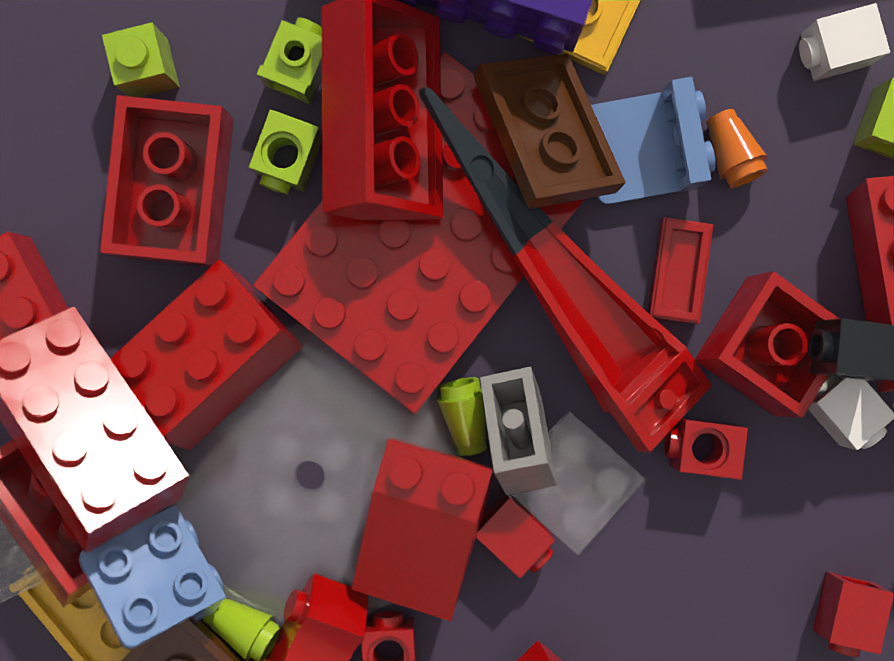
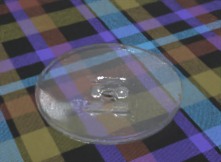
(244, 488)

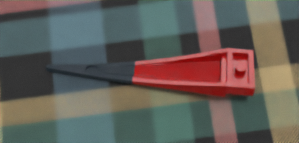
(619, 348)

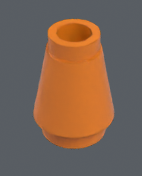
(735, 149)

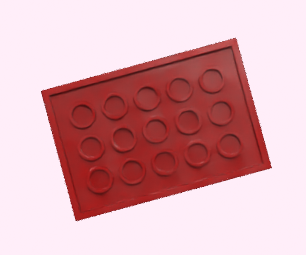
(406, 292)

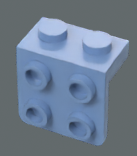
(658, 141)
(152, 578)

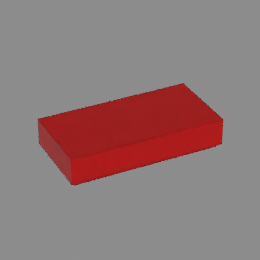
(680, 270)

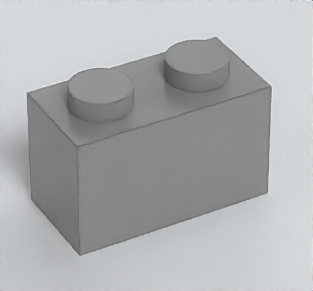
(518, 431)

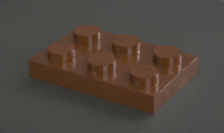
(548, 130)

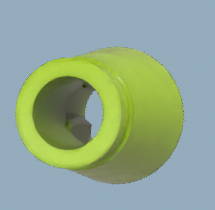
(464, 414)
(245, 629)

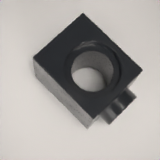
(852, 350)

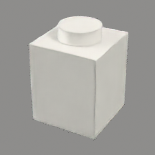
(843, 42)
(851, 412)

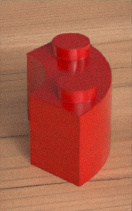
(321, 622)

